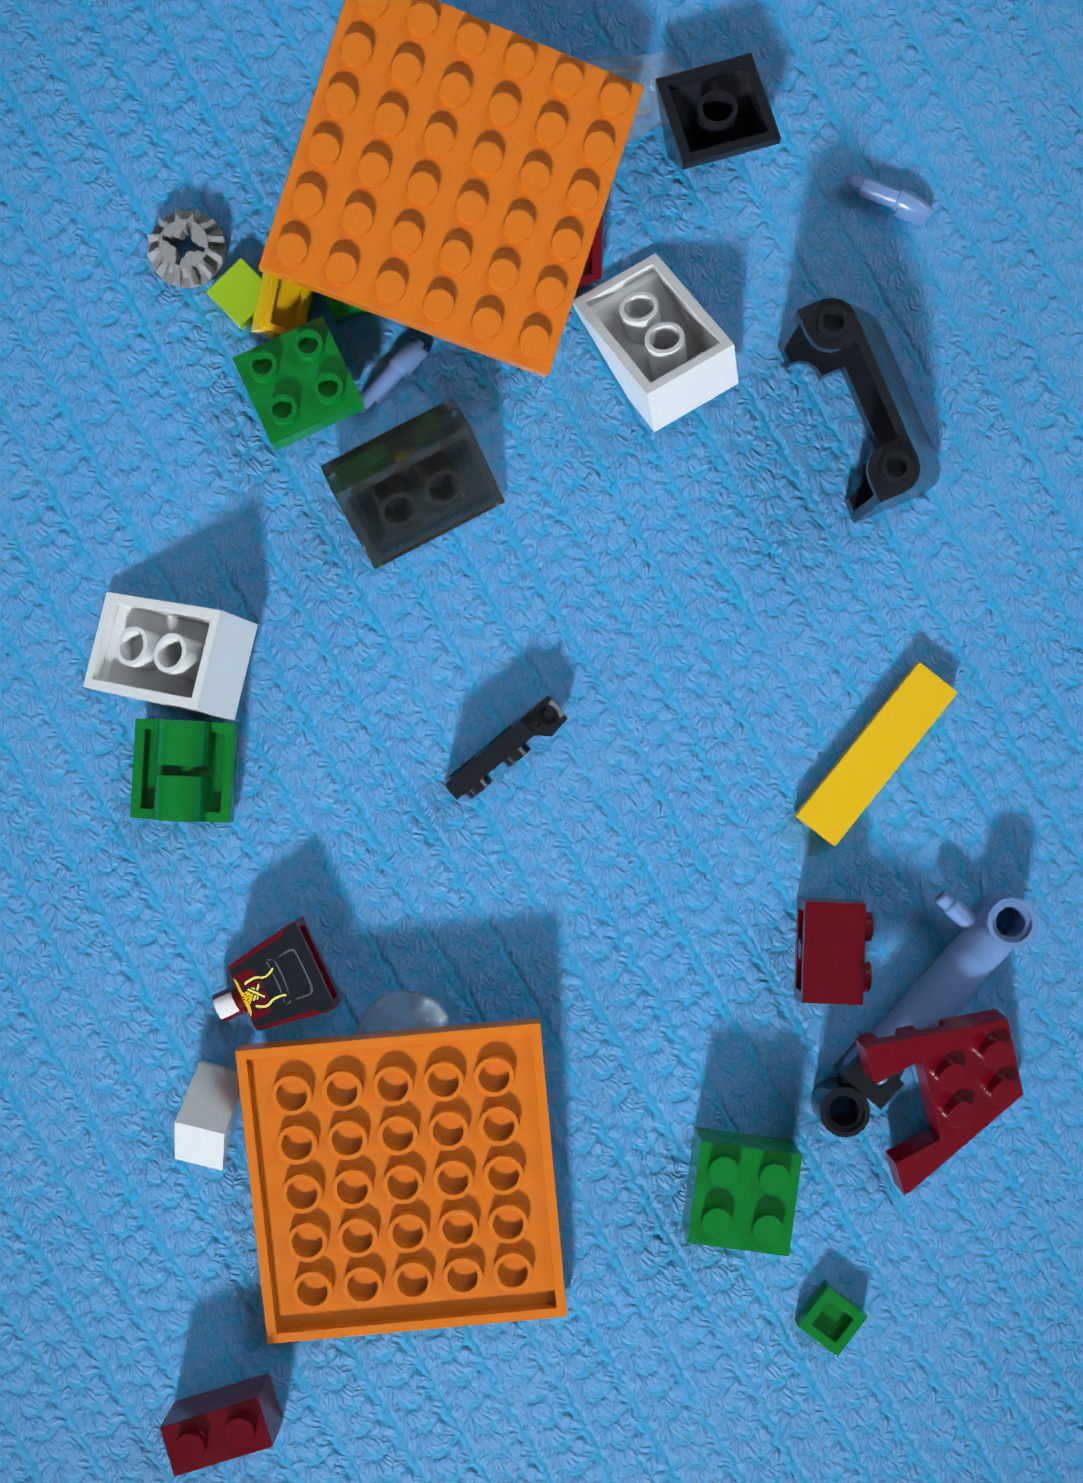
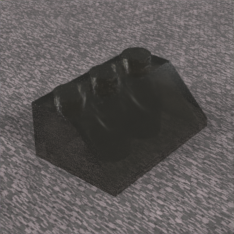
(413, 483)

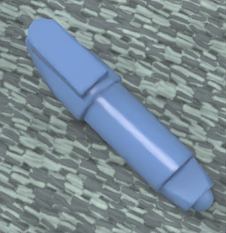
(903, 202)
(400, 365)

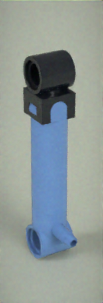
(934, 996)

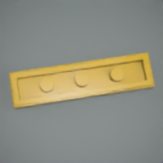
(875, 753)

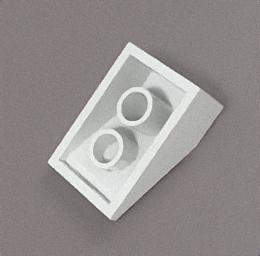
(658, 341)
(171, 654)

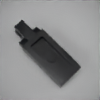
(506, 747)

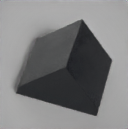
(715, 112)

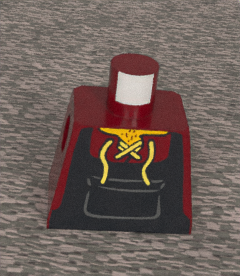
(279, 981)

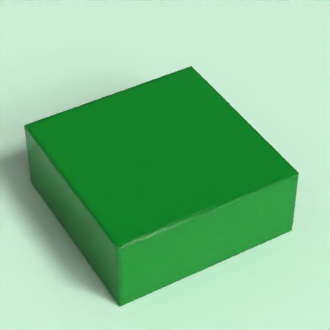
(830, 1318)

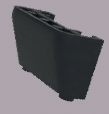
(849, 340)

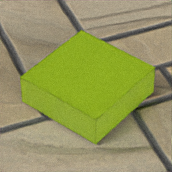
(237, 293)

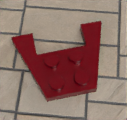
(964, 1078)

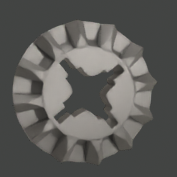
(197, 266)

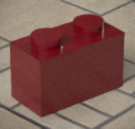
(832, 951)
(221, 1424)

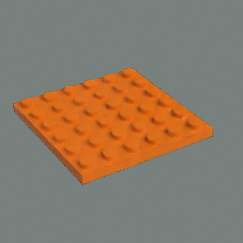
(451, 177)
(402, 1180)

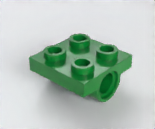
(298, 383)
(184, 770)

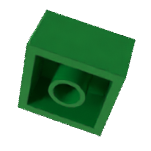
(741, 1191)

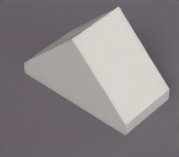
(208, 1116)

